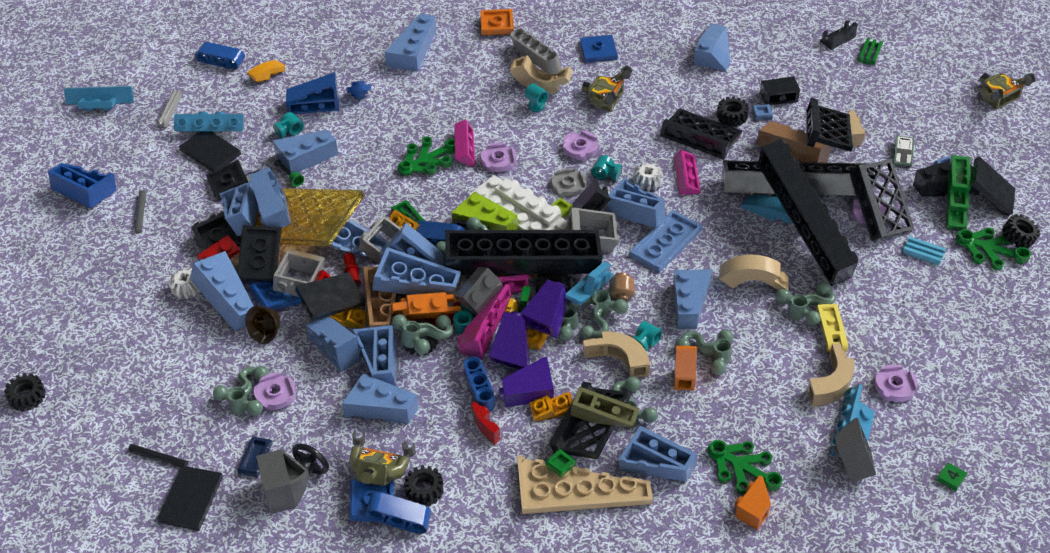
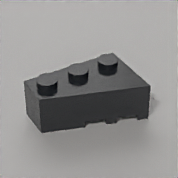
(934, 180)

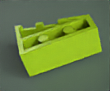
(487, 212)

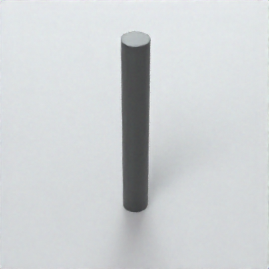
(140, 211)

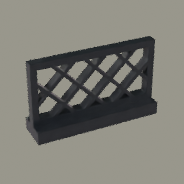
(814, 127)
(693, 137)
(870, 202)
(567, 429)

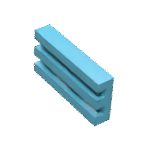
(924, 250)

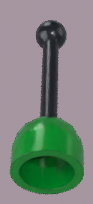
(295, 178)

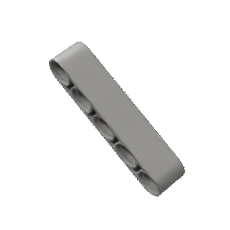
(536, 50)

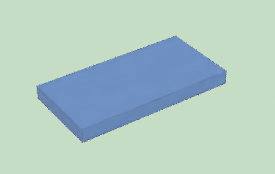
(665, 241)

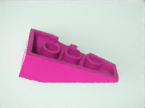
(482, 328)

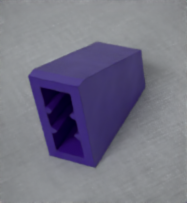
(547, 309)
(511, 342)
(527, 384)

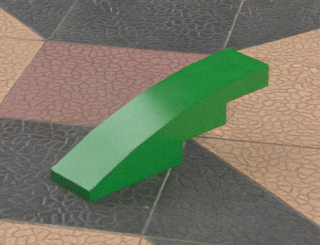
(958, 192)

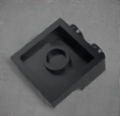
(213, 230)

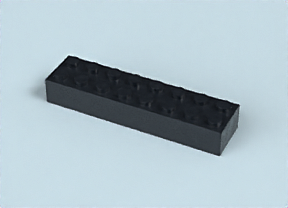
(823, 176)
(807, 212)
(523, 251)

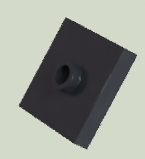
(226, 178)

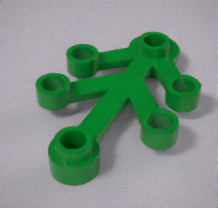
(409, 165)
(971, 240)
(742, 464)

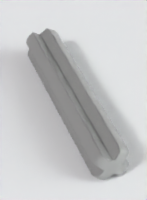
(169, 108)

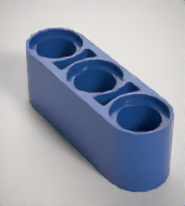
(220, 55)
(435, 231)
(479, 383)
(398, 512)

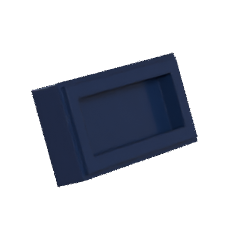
(249, 462)

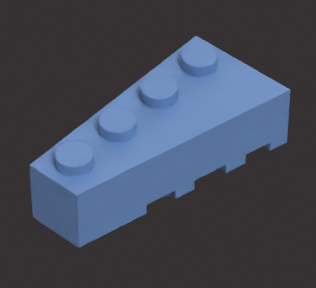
(412, 45)
(413, 275)
(222, 288)

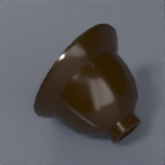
(262, 323)

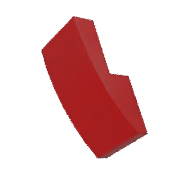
(482, 419)

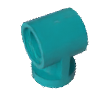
(537, 97)
(288, 124)
(605, 167)
(462, 320)
(647, 335)

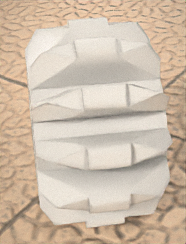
(648, 176)
(181, 284)

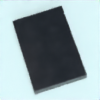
(210, 150)
(993, 186)
(259, 253)
(330, 296)
(190, 498)

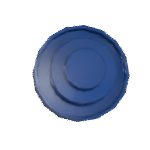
(358, 89)

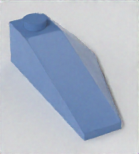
(349, 238)

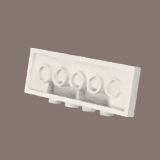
(532, 211)

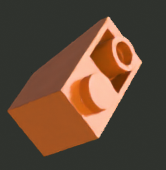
(685, 367)
(754, 505)

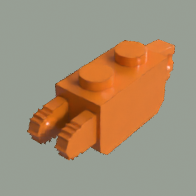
(425, 306)

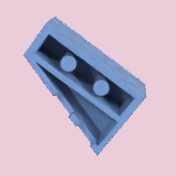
(636, 205)
(380, 400)

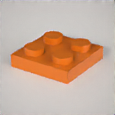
(496, 21)

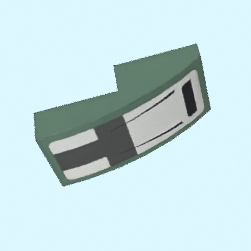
(903, 151)

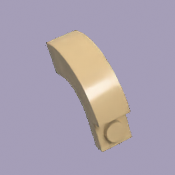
(527, 73)
(753, 267)
(621, 347)
(832, 387)

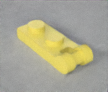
(832, 326)

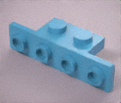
(98, 97)
(209, 122)
(590, 284)
(852, 409)

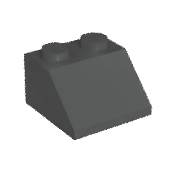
(478, 290)
(854, 452)

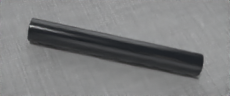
(157, 455)

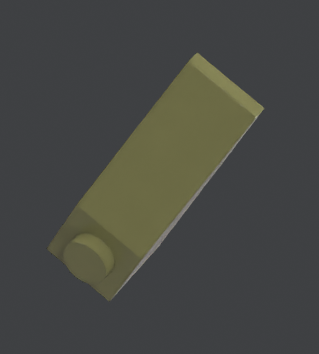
(603, 409)

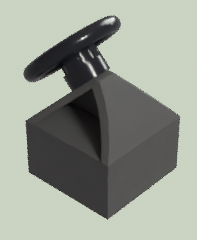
(286, 477)

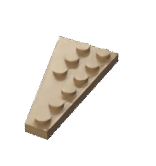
(577, 490)

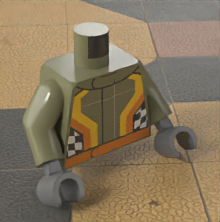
(1001, 89)
(607, 90)
(378, 466)

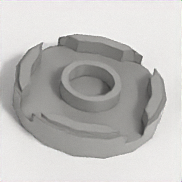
(568, 182)

